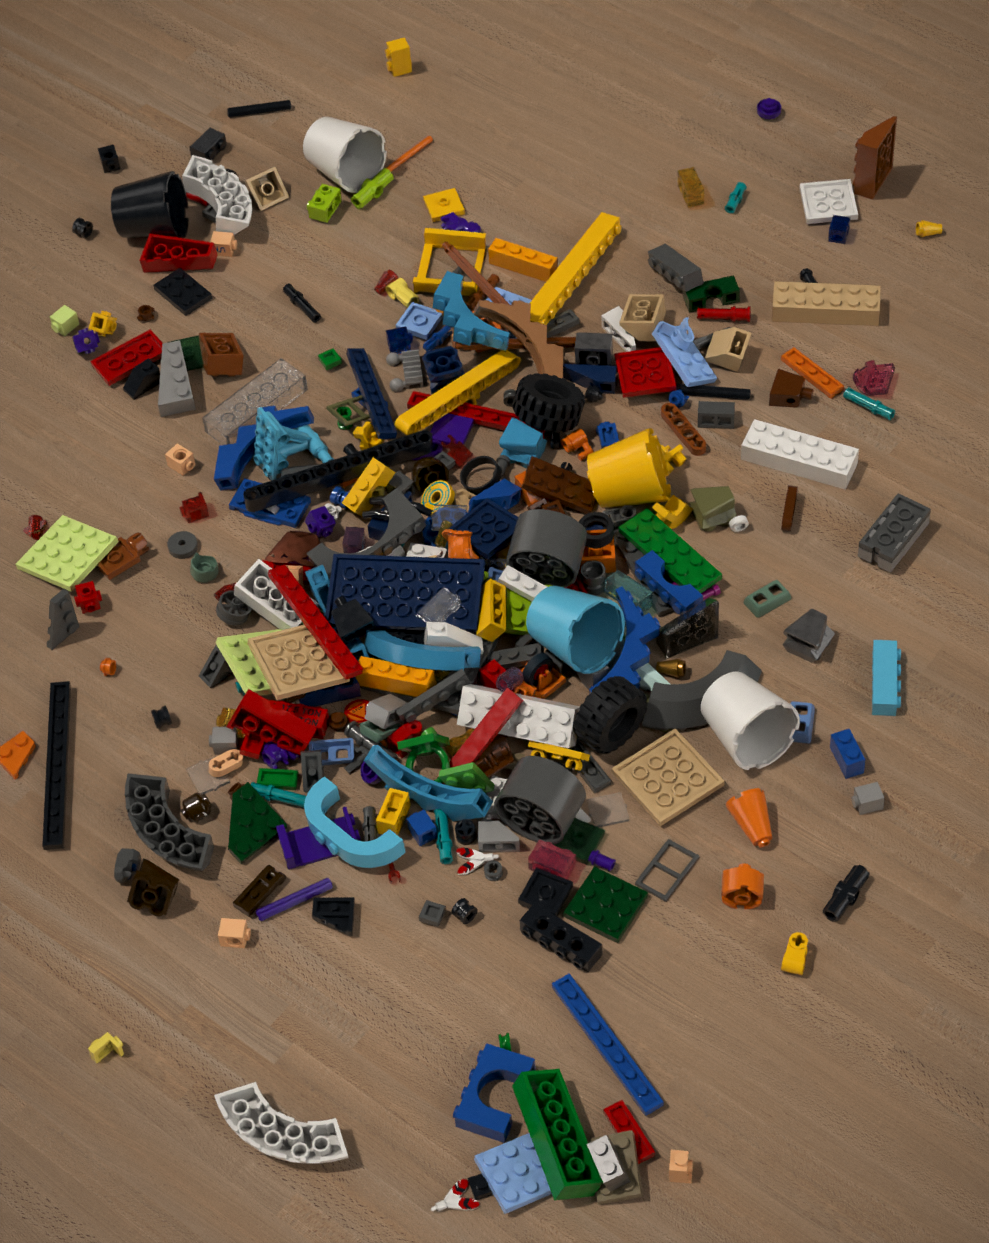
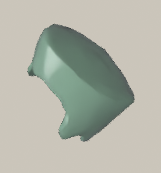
(203, 568)

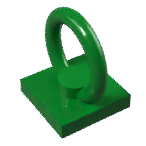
(425, 746)

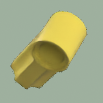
(400, 291)

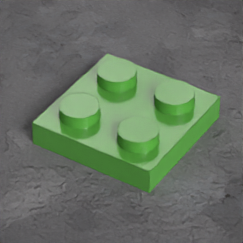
(466, 776)

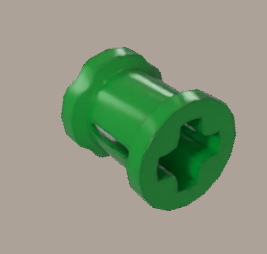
(346, 413)

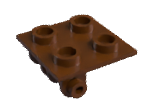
(495, 757)

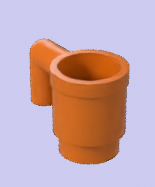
(576, 440)

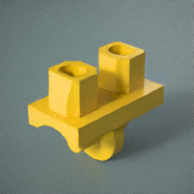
(367, 435)
(674, 455)

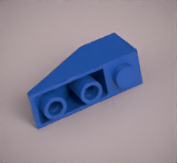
(502, 493)

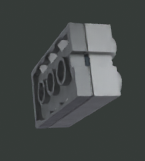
(894, 532)

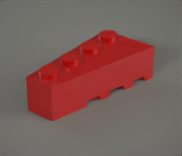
(170, 253)
(271, 723)

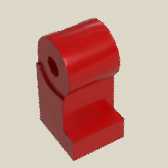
(406, 731)

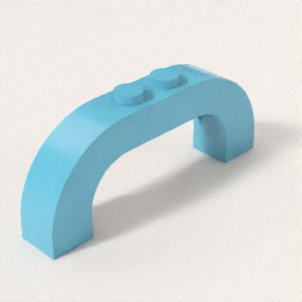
(357, 853)

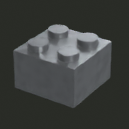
(593, 349)

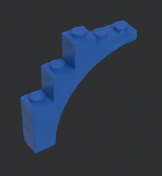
(234, 457)
(639, 630)

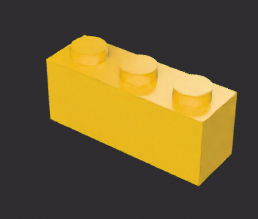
(492, 611)

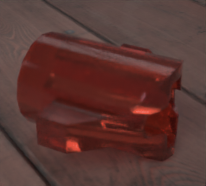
(35, 527)

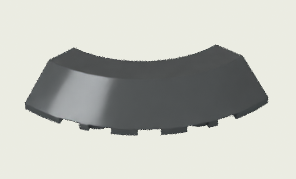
(680, 704)
(159, 828)

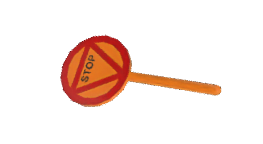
(356, 712)

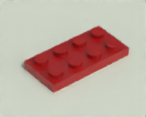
(121, 360)

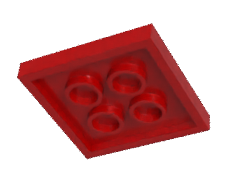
(644, 372)

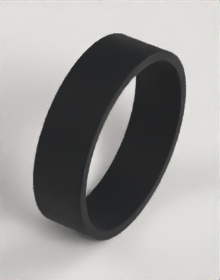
(473, 463)

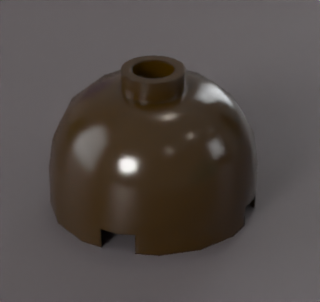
(428, 471)

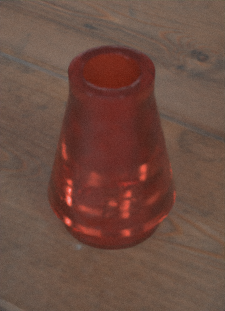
(386, 279)

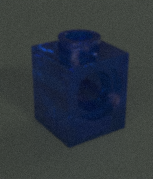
(839, 229)
(399, 339)

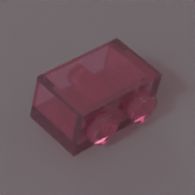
(552, 859)

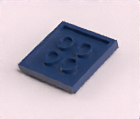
(490, 526)

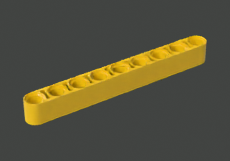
(457, 392)

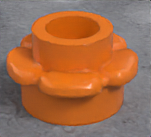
(108, 666)

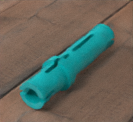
(874, 406)
(270, 792)
(444, 842)

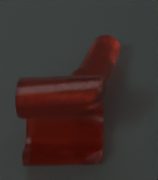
(393, 872)

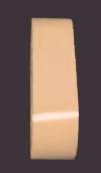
(226, 763)

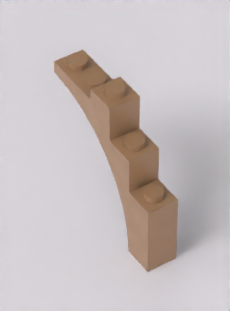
(533, 335)

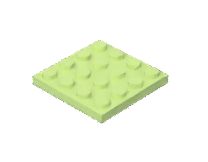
(67, 553)
(243, 663)

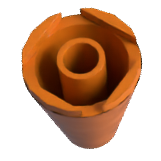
(752, 815)

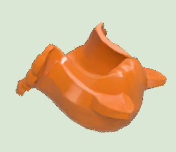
(459, 544)

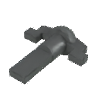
(358, 761)

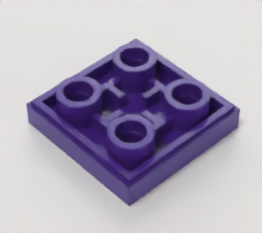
(452, 425)

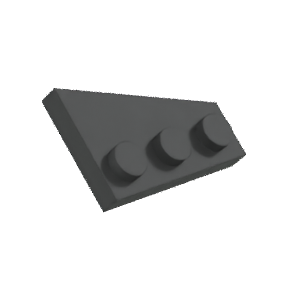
(62, 618)

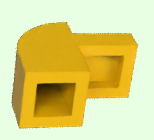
(673, 512)

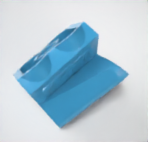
(521, 442)

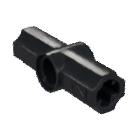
(846, 893)

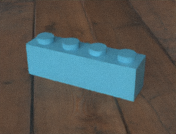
(885, 678)

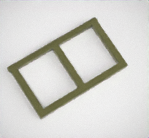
(350, 402)

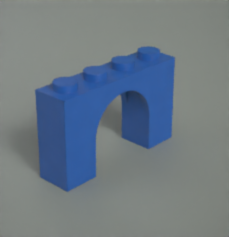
(492, 1065)

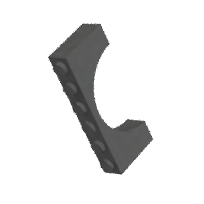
(402, 525)

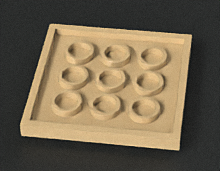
(293, 662)
(668, 777)

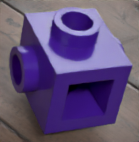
(79, 341)
(320, 522)

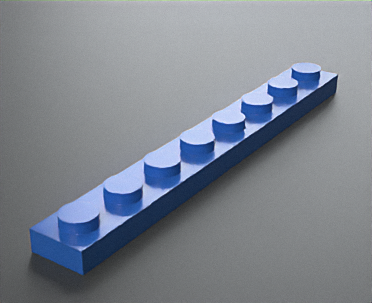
(607, 1045)

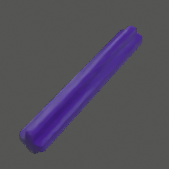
(294, 899)

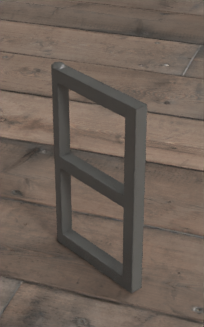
(654, 862)

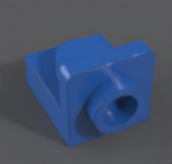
(607, 434)

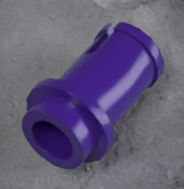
(601, 860)

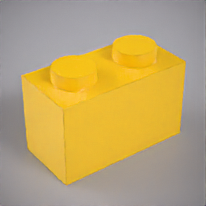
(398, 57)

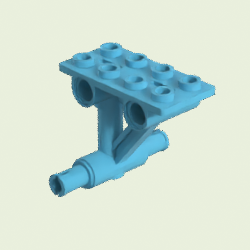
(273, 444)

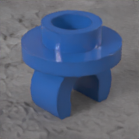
(678, 398)

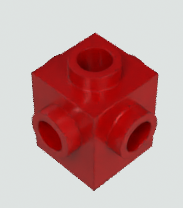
(87, 597)

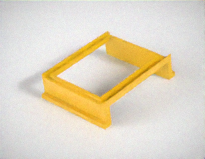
(461, 241)

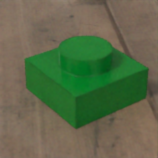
(329, 359)

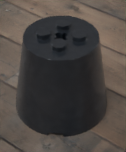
(151, 207)

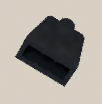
(351, 619)

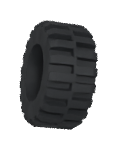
(548, 402)
(610, 715)

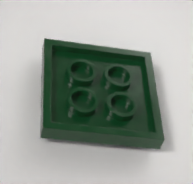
(605, 904)

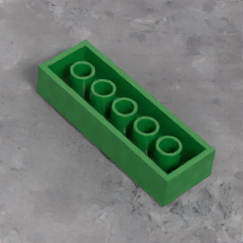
(557, 1134)

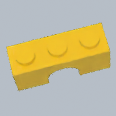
(373, 476)

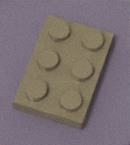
(626, 1149)

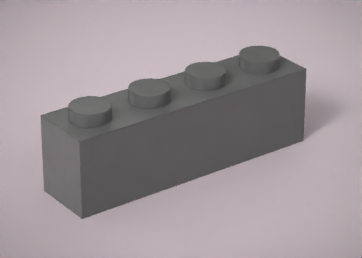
(675, 267)

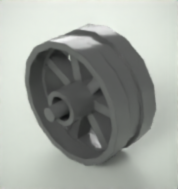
(234, 607)

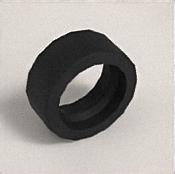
(602, 519)

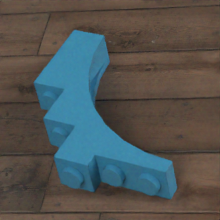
(466, 325)
(429, 794)

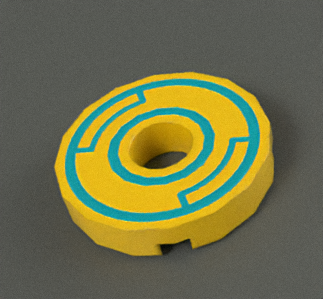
(435, 489)

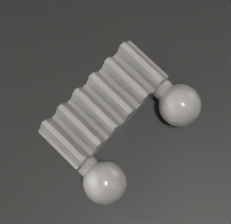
(411, 369)

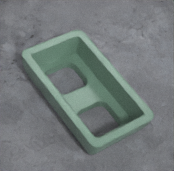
(772, 602)
(372, 731)

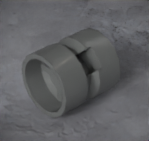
(593, 577)

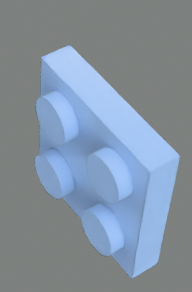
(420, 320)

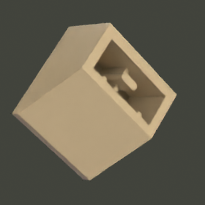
(728, 348)

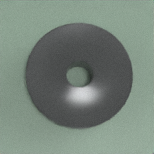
(187, 550)

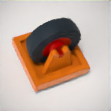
(542, 675)

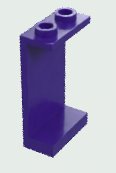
(302, 847)

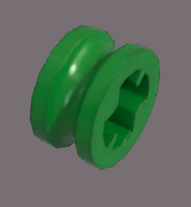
(504, 1041)

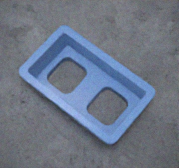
(808, 719)
(332, 746)

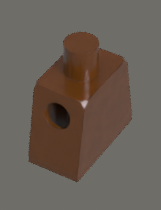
(788, 390)

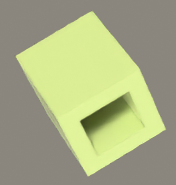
(64, 320)

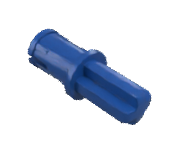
(437, 338)

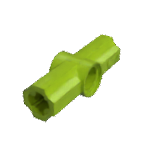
(372, 188)

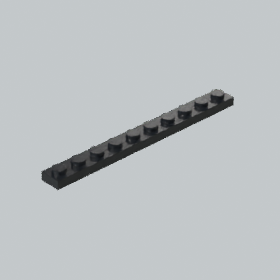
(56, 766)

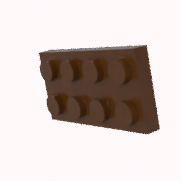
(559, 485)

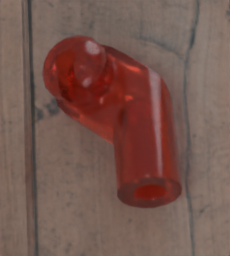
(230, 587)

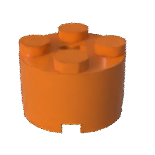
(742, 887)

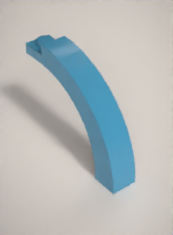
(319, 585)
(418, 655)

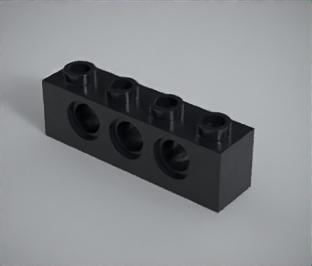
(538, 918)

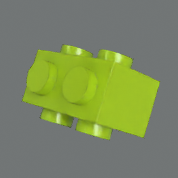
(324, 203)

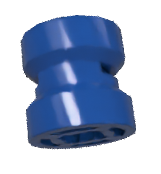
(338, 495)

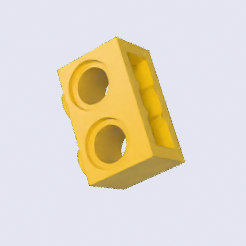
(393, 811)

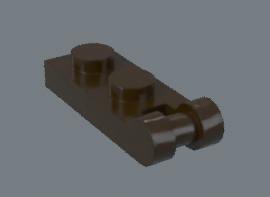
(258, 890)

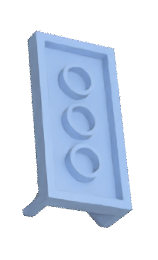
(683, 353)

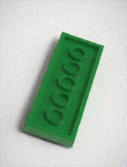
(681, 561)

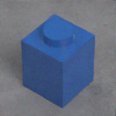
(421, 827)

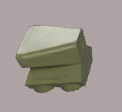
(712, 507)

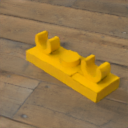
(559, 753)

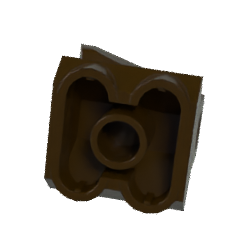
(152, 889)

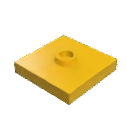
(443, 203)

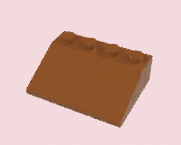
(874, 158)

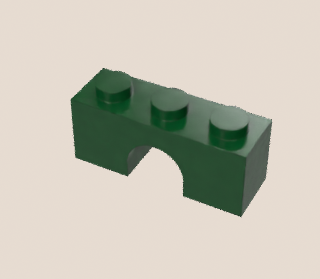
(723, 288)

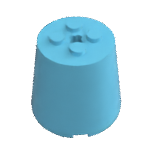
(576, 627)

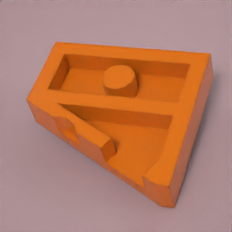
(16, 753)

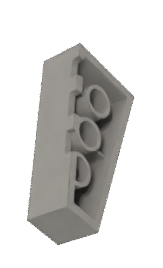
(174, 385)

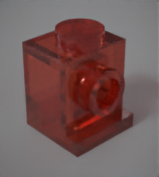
(194, 508)

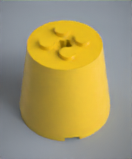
(629, 472)

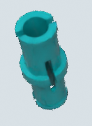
(738, 191)

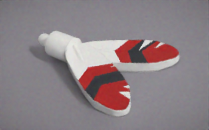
(476, 859)
(454, 1201)

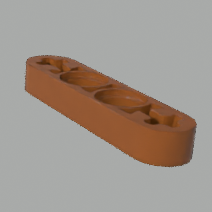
(680, 430)

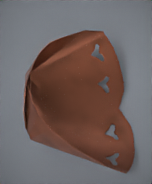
(295, 546)

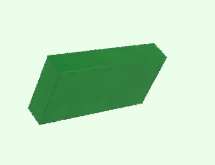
(280, 778)

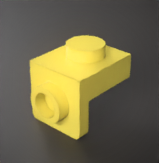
(104, 1045)

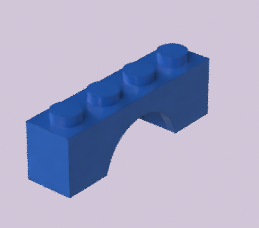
(651, 570)

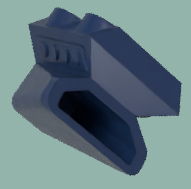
(442, 367)

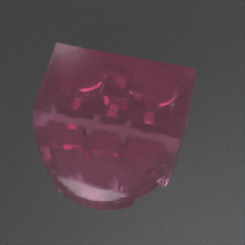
(874, 378)

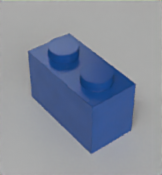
(847, 753)

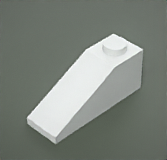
(611, 325)
(447, 635)

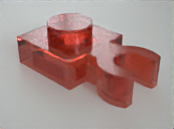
(458, 451)

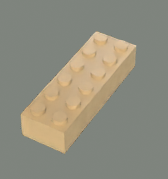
(826, 303)

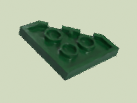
(251, 823)

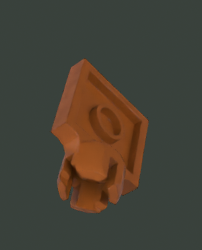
(123, 555)

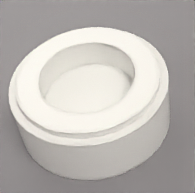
(738, 523)

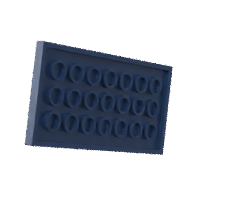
(400, 586)

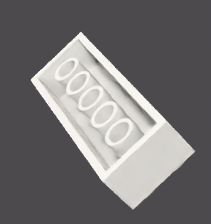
(799, 454)
(533, 720)

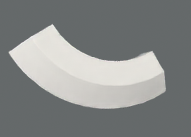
(221, 191)
(279, 1134)

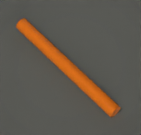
(410, 153)

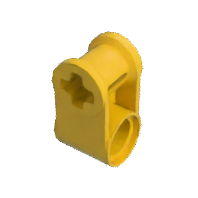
(795, 956)

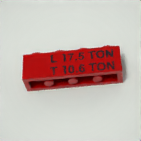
(313, 716)

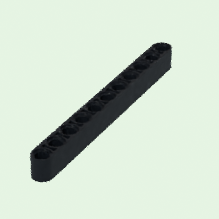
(336, 471)

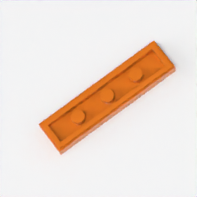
(812, 372)

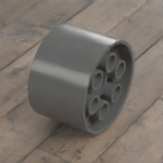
(547, 547)
(540, 799)

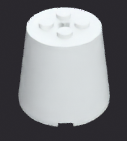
(345, 151)
(749, 720)

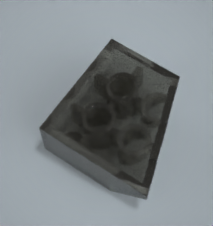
(690, 629)

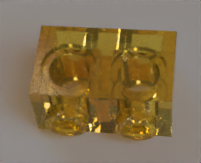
(690, 187)

